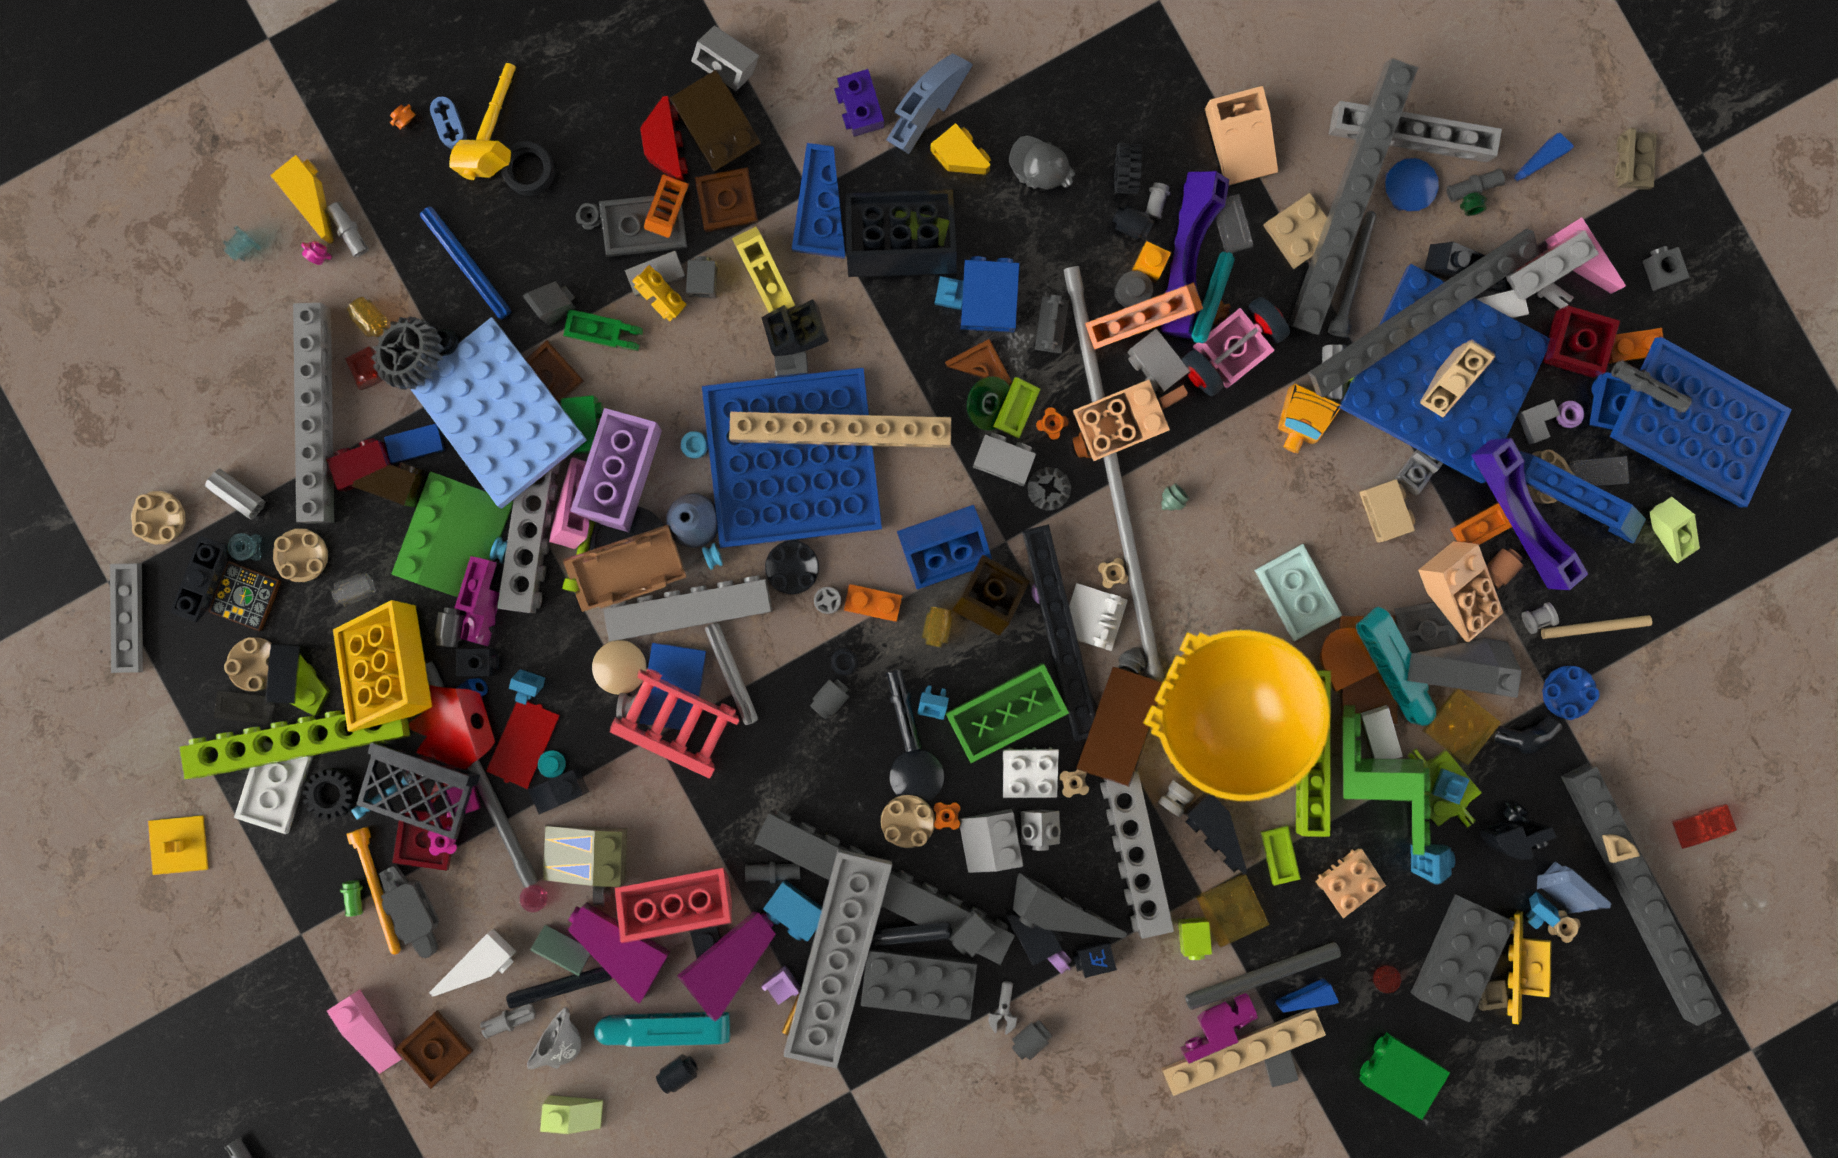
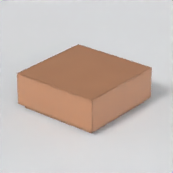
(1172, 397)

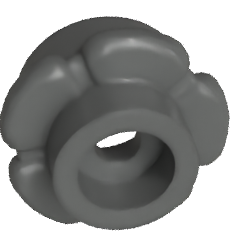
(583, 211)
(601, 895)

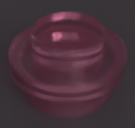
(533, 898)

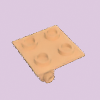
(1350, 882)

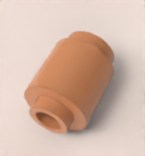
(1504, 567)

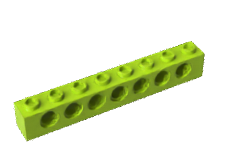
(197, 760)

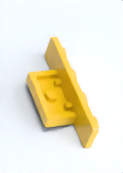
(1530, 968)

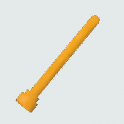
(360, 840)

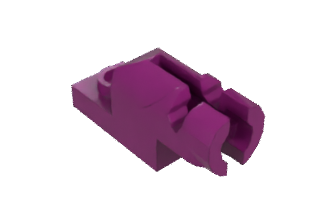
(478, 601)
(1218, 1028)

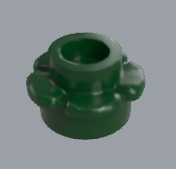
(1474, 204)

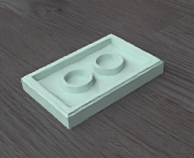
(1298, 592)

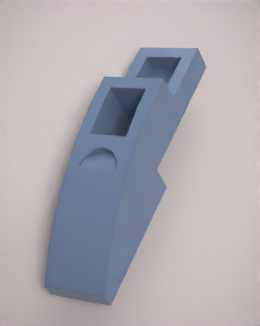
(930, 92)

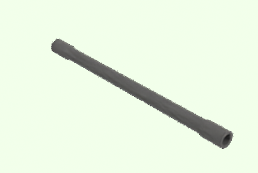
(521, 862)

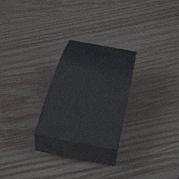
(282, 673)

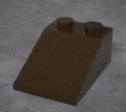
(715, 120)

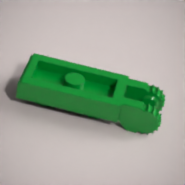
(599, 330)

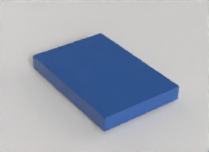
(681, 668)

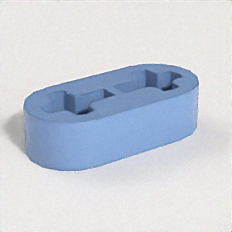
(453, 120)

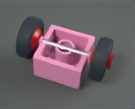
(1235, 346)

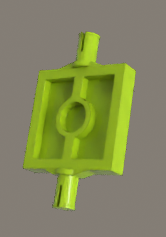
(1441, 808)

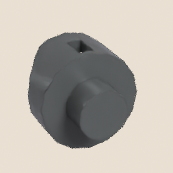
(1133, 288)

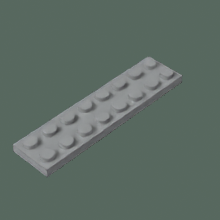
(837, 958)

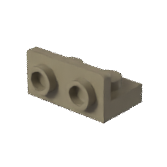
(1636, 160)

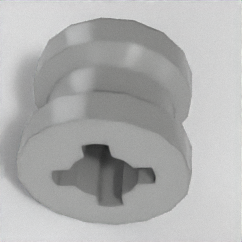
(830, 601)
(624, 704)

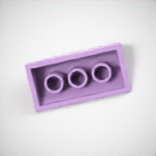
(616, 469)

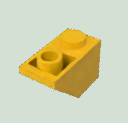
(958, 153)

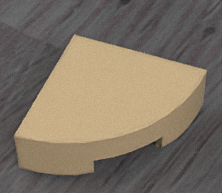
(1619, 848)

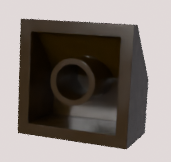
(394, 483)
(991, 595)

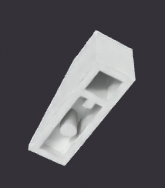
(482, 961)

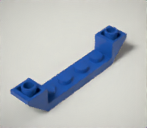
(1596, 503)

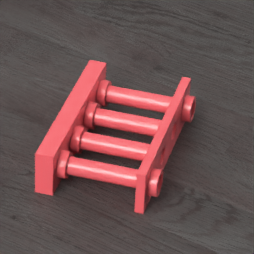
(676, 750)

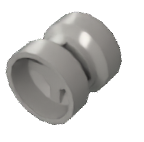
(1176, 799)

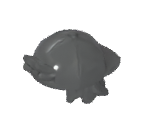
(1040, 164)

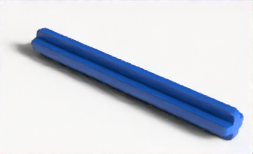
(465, 262)

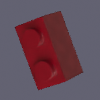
(356, 463)

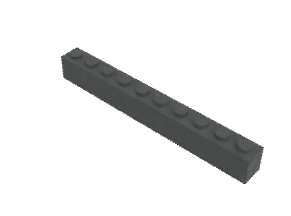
(1352, 195)
(901, 895)
(1642, 898)

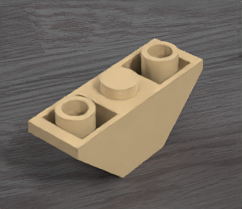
(1456, 376)

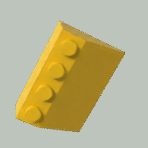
(382, 666)

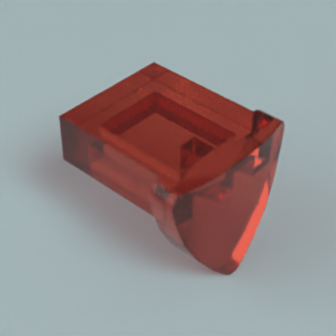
(362, 368)

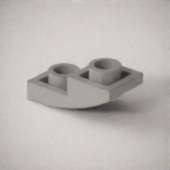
(1417, 472)

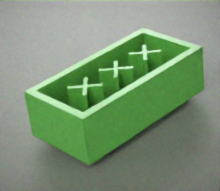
(1007, 713)

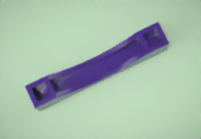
(1202, 201)
(1504, 473)

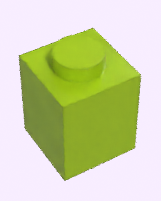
(1195, 938)

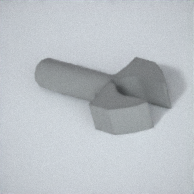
(1004, 1006)

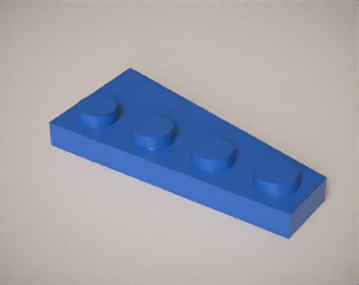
(818, 212)

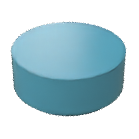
(694, 445)

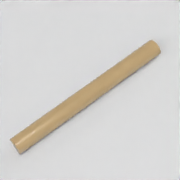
(1594, 627)

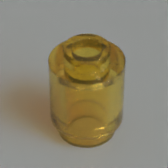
(367, 317)
(937, 626)

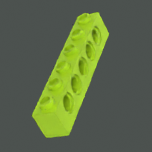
(1314, 787)

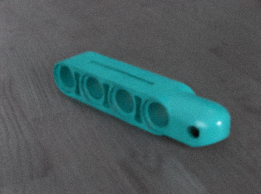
(1393, 663)
(663, 1029)

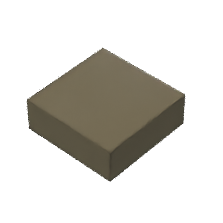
(1494, 995)

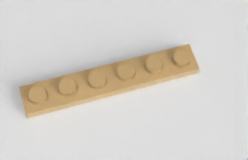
(1250, 1050)

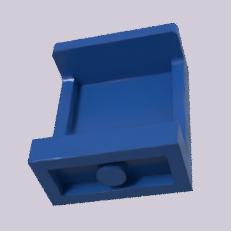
(990, 294)

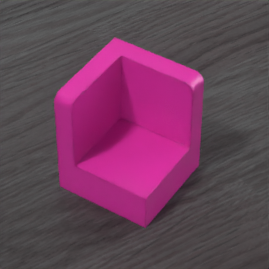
(455, 796)

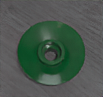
(994, 392)

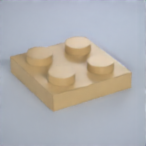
(1297, 230)

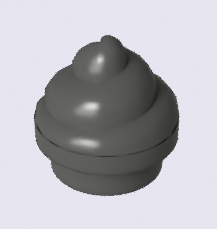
(1132, 660)

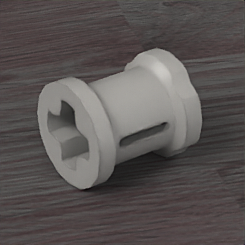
(1540, 618)

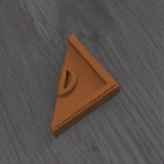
(980, 361)

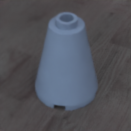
(702, 523)

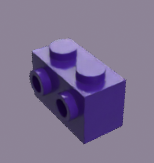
(860, 103)

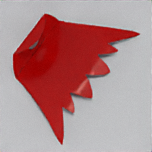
(449, 728)

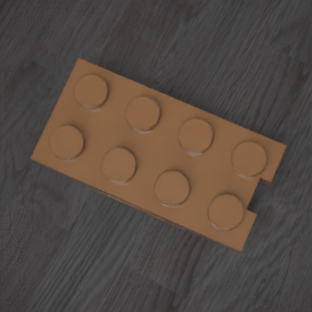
(625, 568)

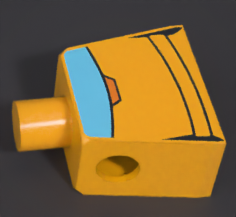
(1305, 417)

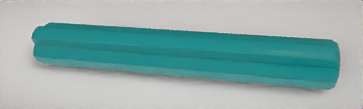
(1213, 297)

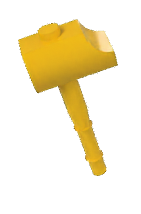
(483, 156)

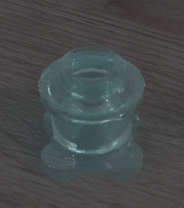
(240, 245)
(251, 549)

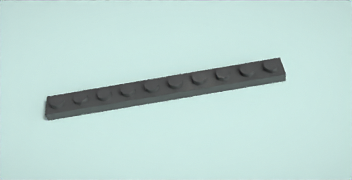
(1424, 313)

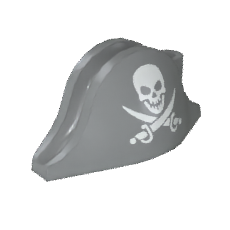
(557, 1044)

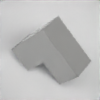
(1533, 421)

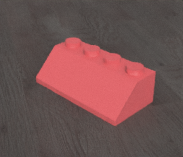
(673, 905)

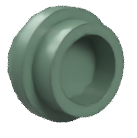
(1174, 498)

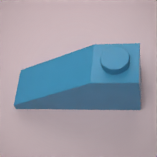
(1435, 864)

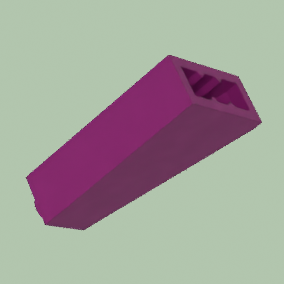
(629, 963)
(725, 966)

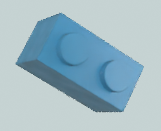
(794, 911)

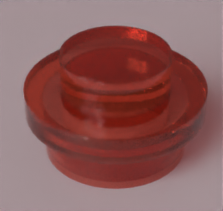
(1387, 979)

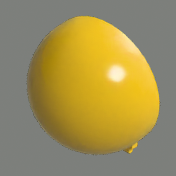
(1241, 714)

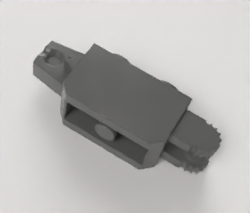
(410, 911)

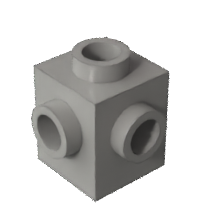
(1040, 828)

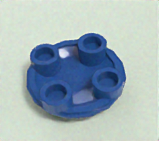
(1411, 185)
(1570, 692)

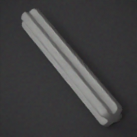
(731, 673)

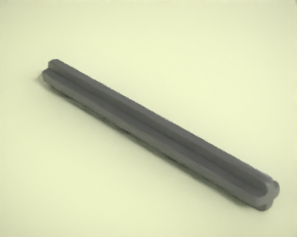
(1263, 975)

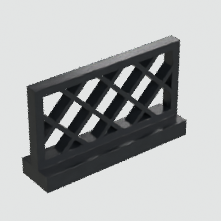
(424, 766)

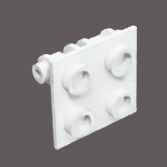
(1096, 616)
(1030, 773)

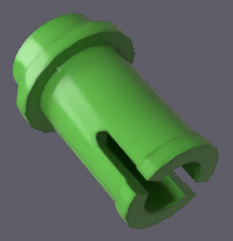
(352, 898)

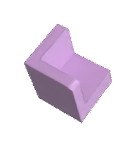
(781, 985)

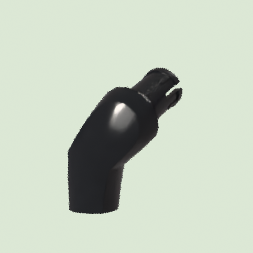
(1531, 739)

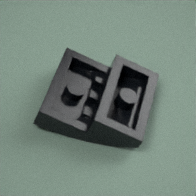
(795, 329)

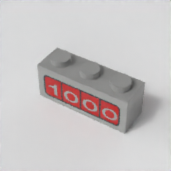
(1552, 264)

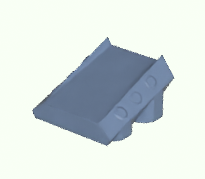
(1570, 890)

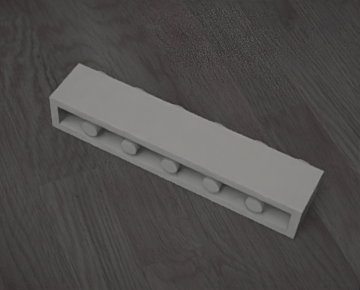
(688, 610)

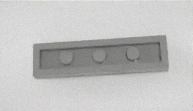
(126, 618)

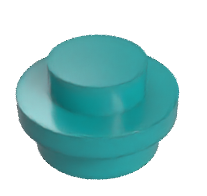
(551, 764)

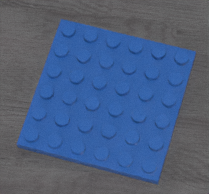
(1392, 388)
(790, 488)

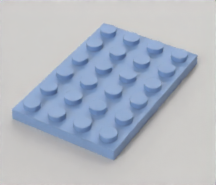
(498, 413)

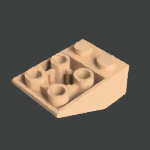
(1243, 135)
(1121, 420)
(1462, 588)

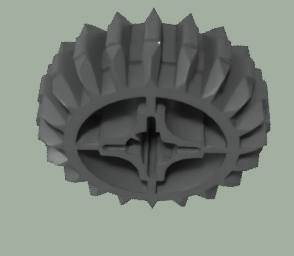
(407, 353)

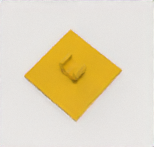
(178, 845)

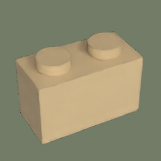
(1388, 510)

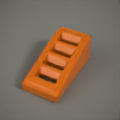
(661, 222)

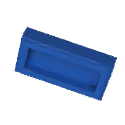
(414, 443)

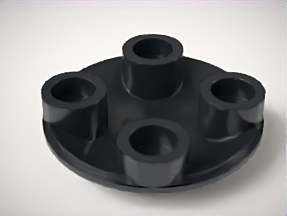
(792, 567)
(917, 775)

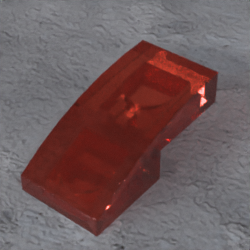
(1704, 826)

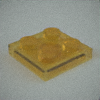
(1462, 726)
(1232, 910)

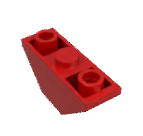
(662, 140)

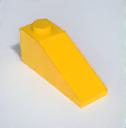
(306, 192)

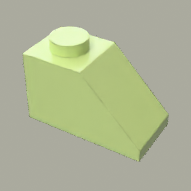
(1675, 528)
(570, 1114)

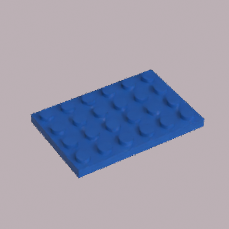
(1721, 436)

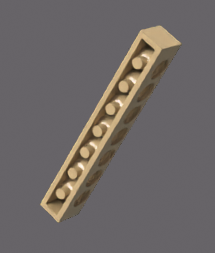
(840, 429)

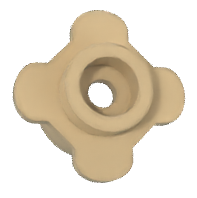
(1119, 577)
(1080, 787)
(1571, 929)

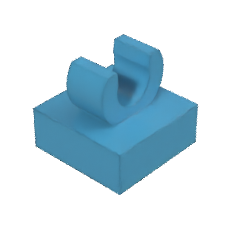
(949, 293)
(526, 684)
(933, 705)
(1450, 786)
(1542, 911)

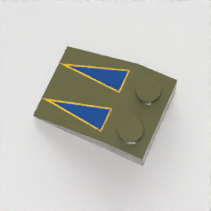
(585, 855)

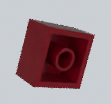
(1581, 341)

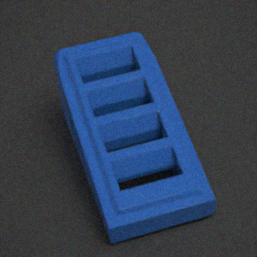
(1549, 152)
(1313, 995)

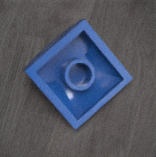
(1608, 400)

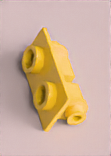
(667, 302)

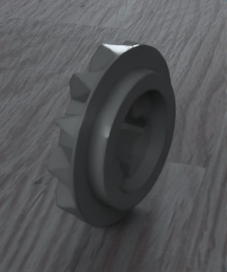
(1037, 493)

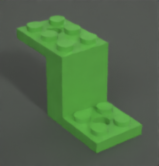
(1386, 779)

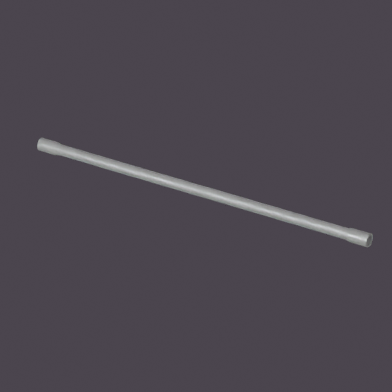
(1154, 668)

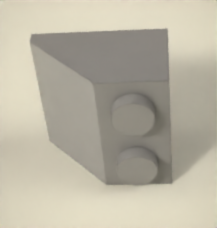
(991, 842)

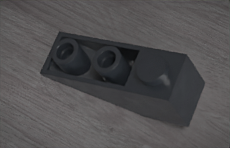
(1452, 258)
(1217, 825)

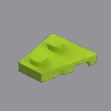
(310, 690)

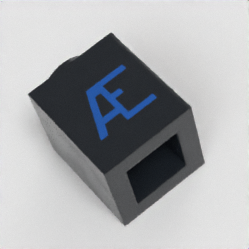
(1094, 958)

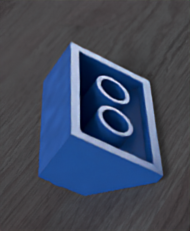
(944, 546)

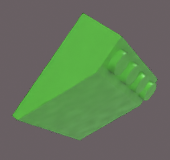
(447, 530)

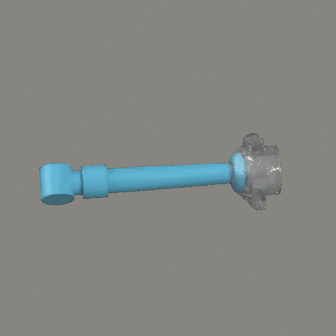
(407, 779)

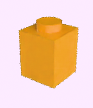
(1151, 261)

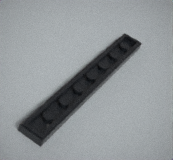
(1060, 630)

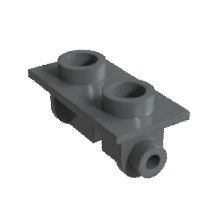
(1051, 324)

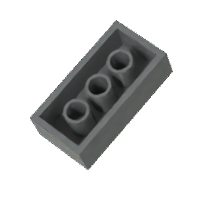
(1462, 958)
(919, 982)

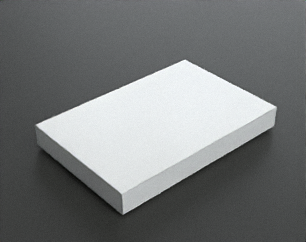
(273, 793)

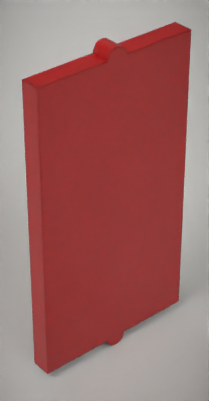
(523, 743)

